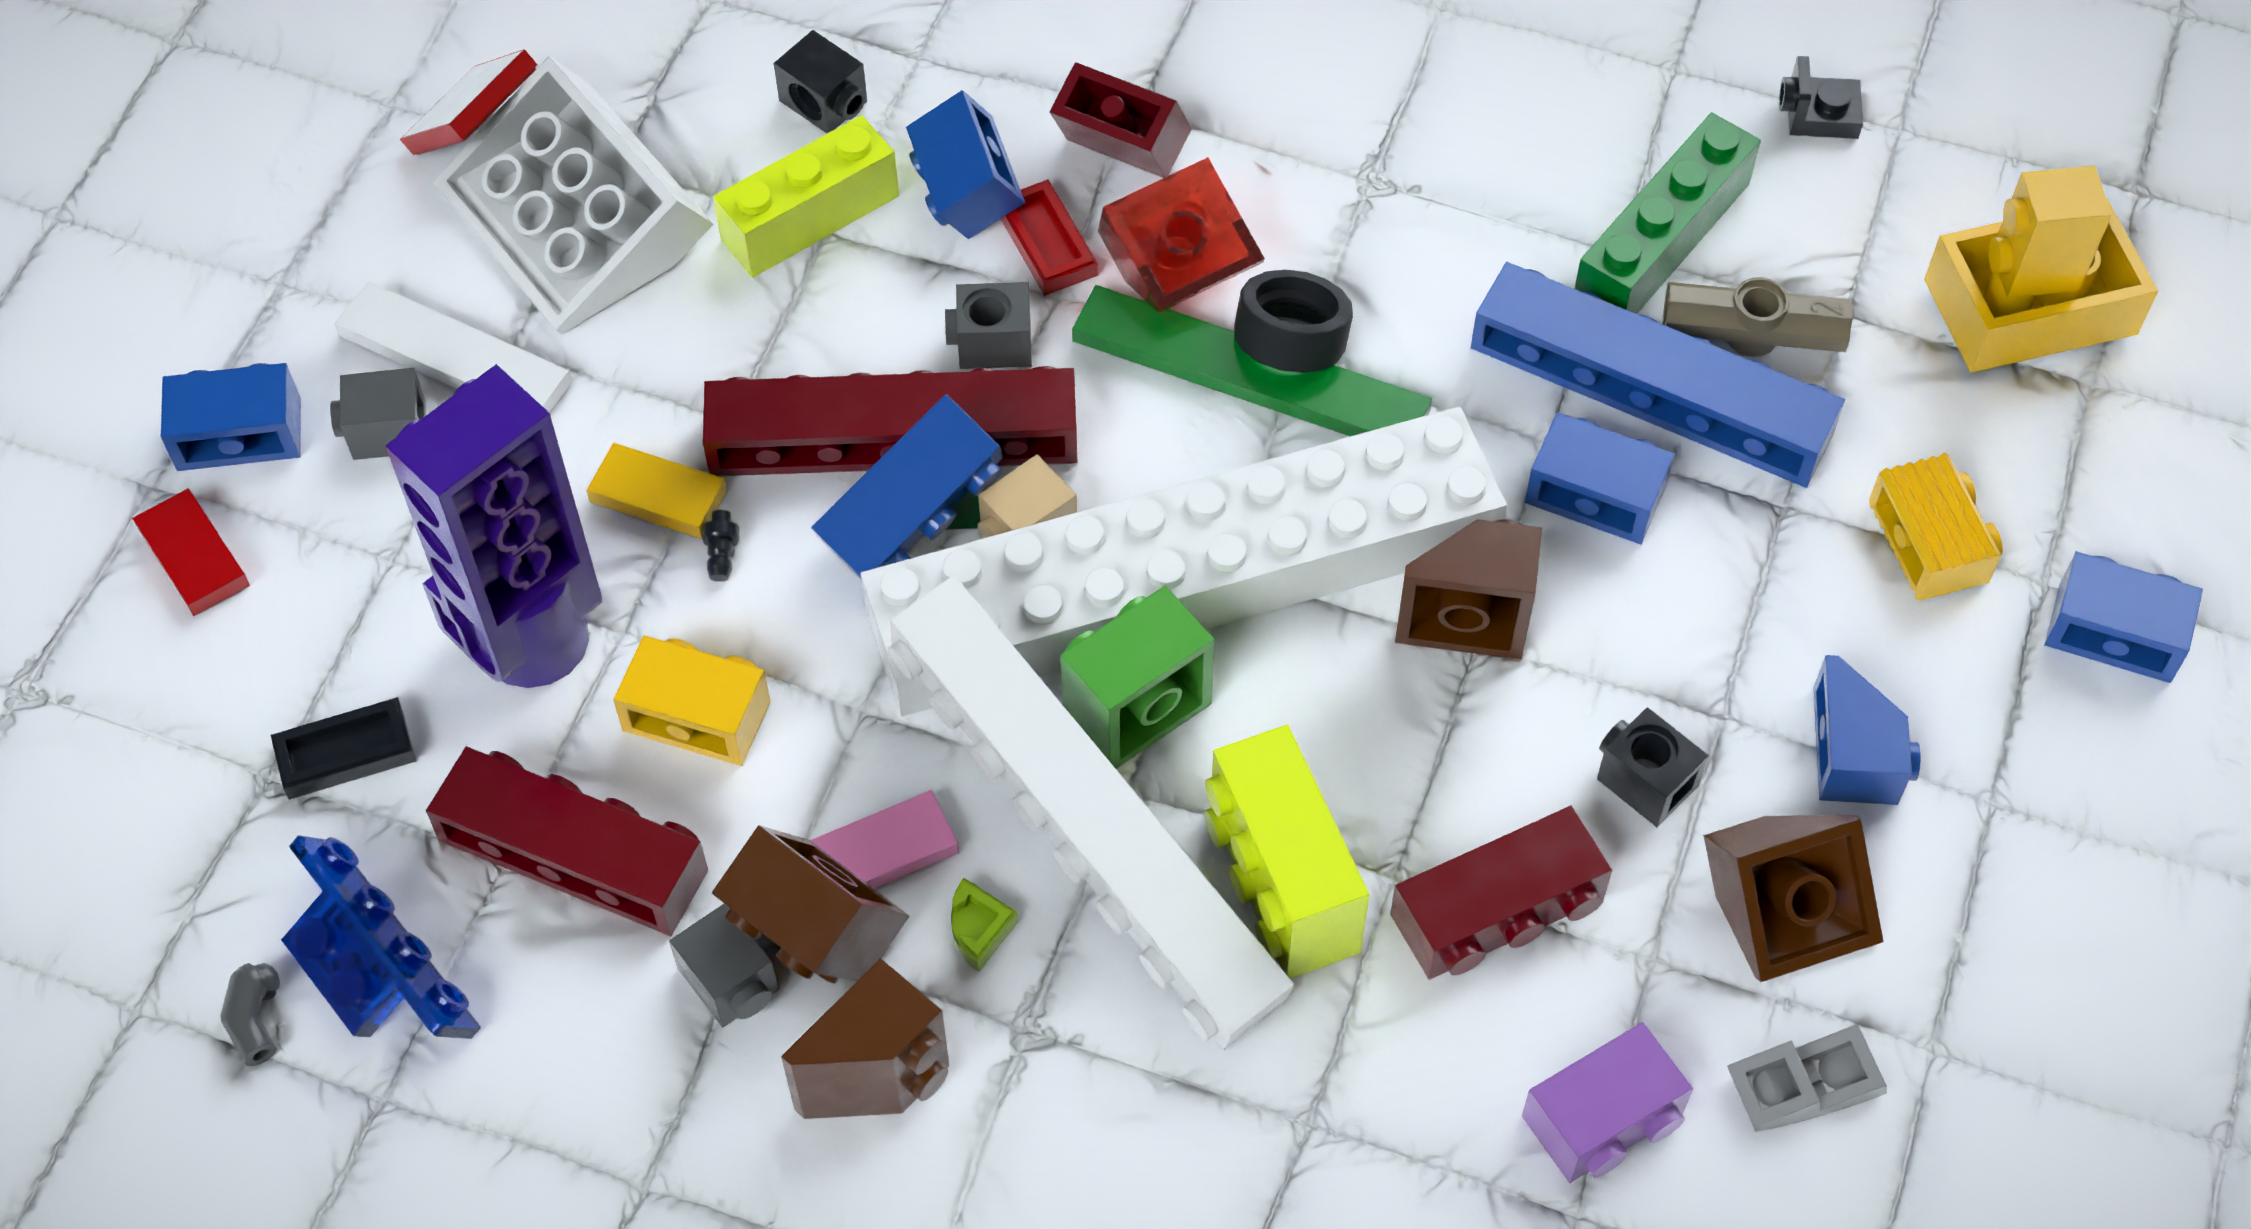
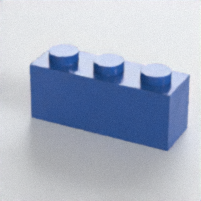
(911, 490)

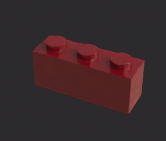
(1501, 893)

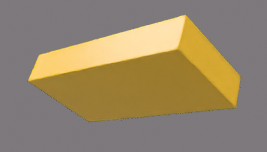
(656, 490)

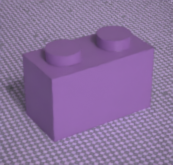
(1608, 1104)

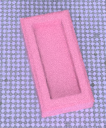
(893, 841)

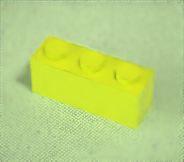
(806, 196)

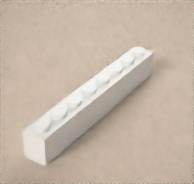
(1089, 813)

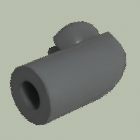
(241, 1009)

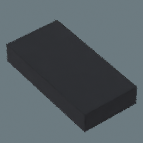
(343, 748)

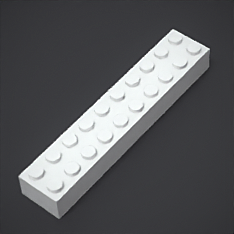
(1217, 542)

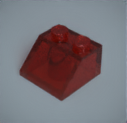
(1178, 236)

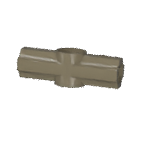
(1758, 316)

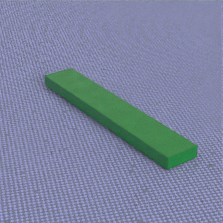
(1213, 359)

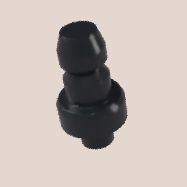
(720, 537)

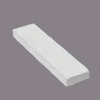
(443, 345)

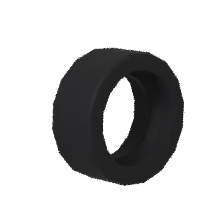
(1288, 344)

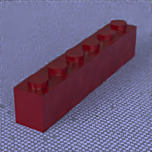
(858, 417)

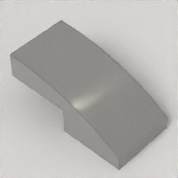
(1808, 1080)

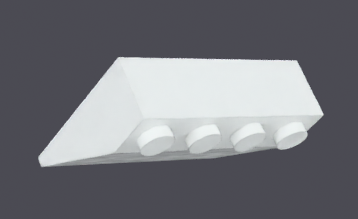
(570, 198)

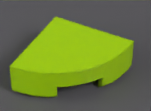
(979, 923)

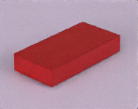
(1049, 240)
(191, 552)

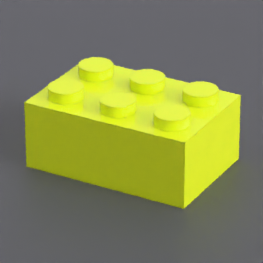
(1286, 852)

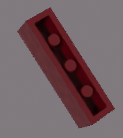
(569, 839)

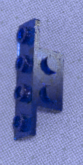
(364, 954)

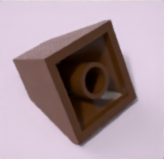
(1795, 890)

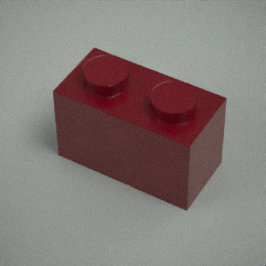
(1120, 120)

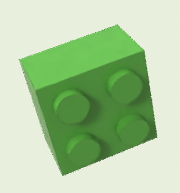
(1138, 675)

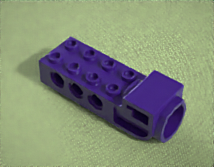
(499, 531)

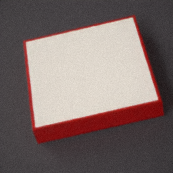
(469, 102)

